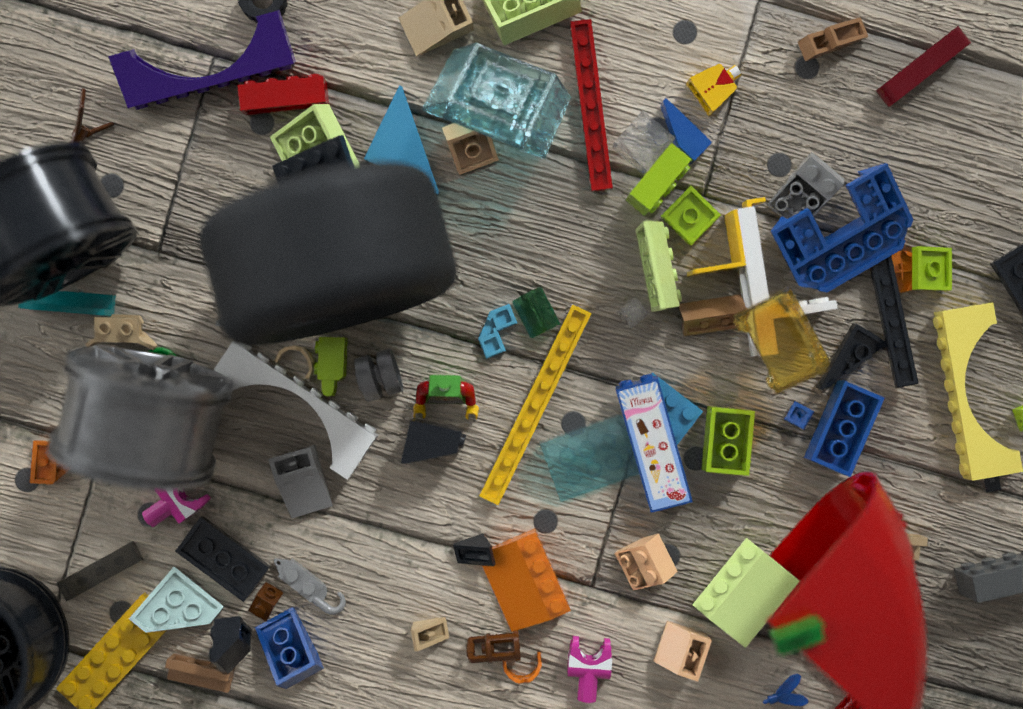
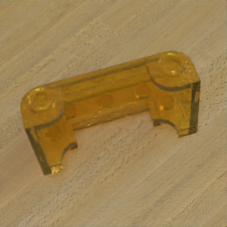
(783, 340)

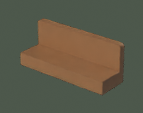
(710, 314)
(198, 673)

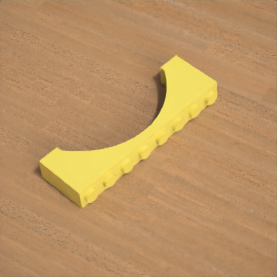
(957, 336)

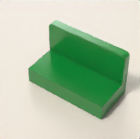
(797, 635)

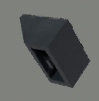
(230, 643)

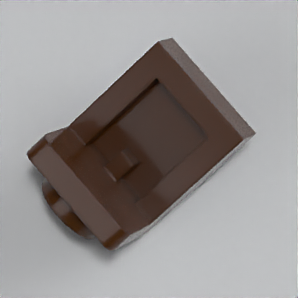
(265, 601)

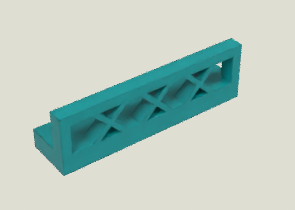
(74, 303)

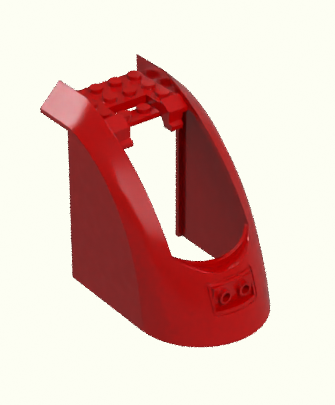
(864, 588)

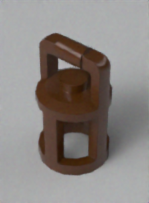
(488, 648)

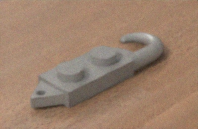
(307, 585)

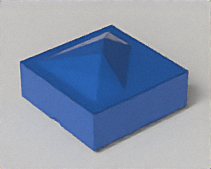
(799, 415)

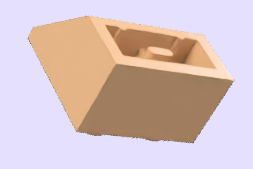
(646, 562)
(682, 650)

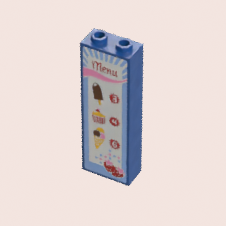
(653, 443)

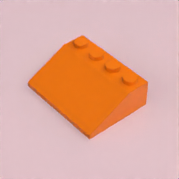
(525, 582)

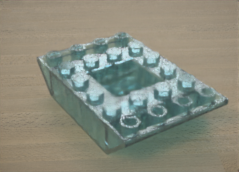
(520, 117)

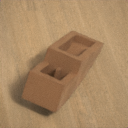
(832, 39)

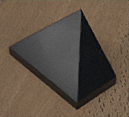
(474, 551)

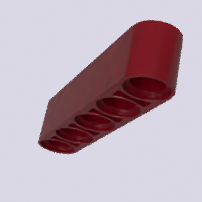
(923, 66)

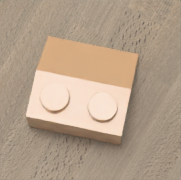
(469, 148)

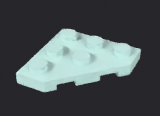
(176, 604)

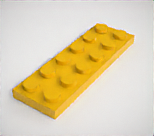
(108, 661)

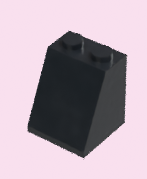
(431, 440)

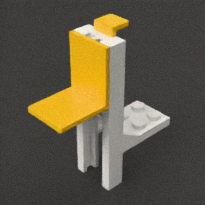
(748, 260)

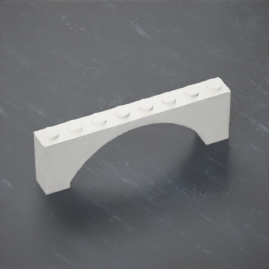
(347, 436)

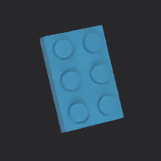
(680, 410)

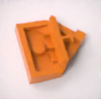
(43, 468)

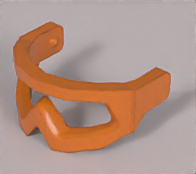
(523, 678)

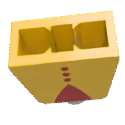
(713, 86)

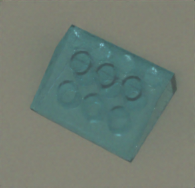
(590, 457)

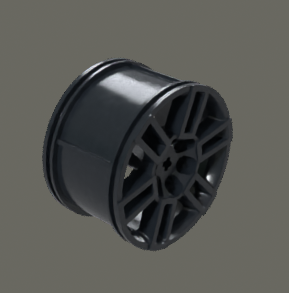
(55, 221)
(34, 636)

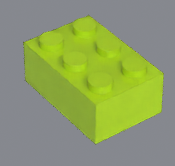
(659, 180)
(728, 440)

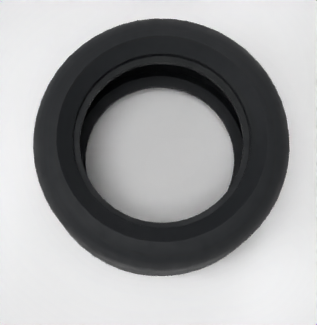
(326, 252)

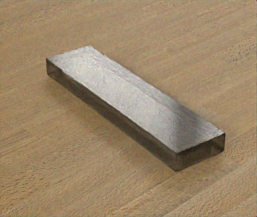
(99, 571)

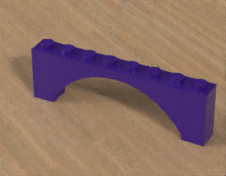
(145, 83)

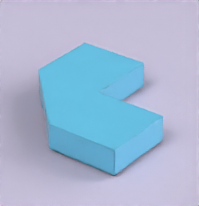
(496, 321)

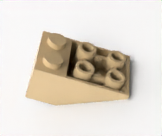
(435, 24)

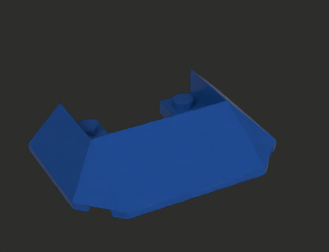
(855, 247)

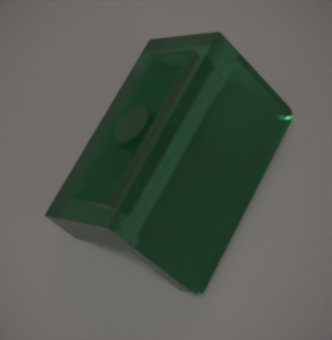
(536, 312)

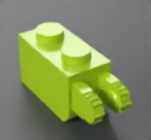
(331, 362)

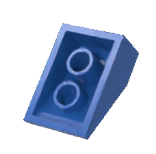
(288, 649)

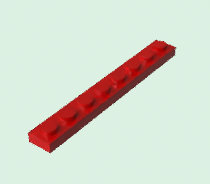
(591, 105)

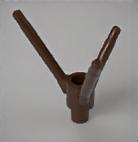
(81, 131)

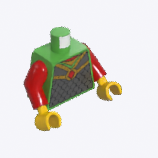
(445, 390)

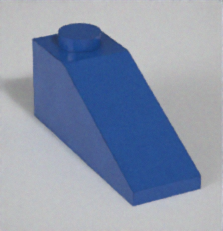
(687, 135)

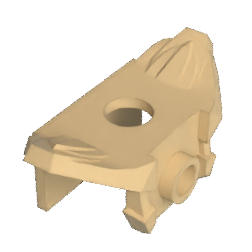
(120, 329)

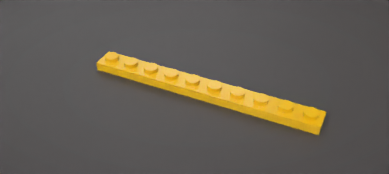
(535, 404)

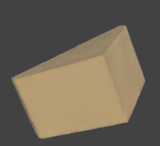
(429, 632)

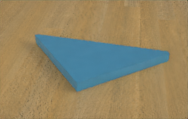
(398, 138)

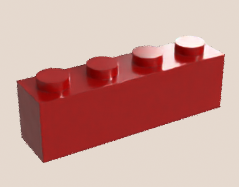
(282, 95)

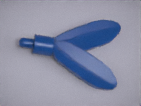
(784, 693)

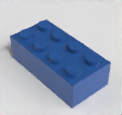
(844, 427)

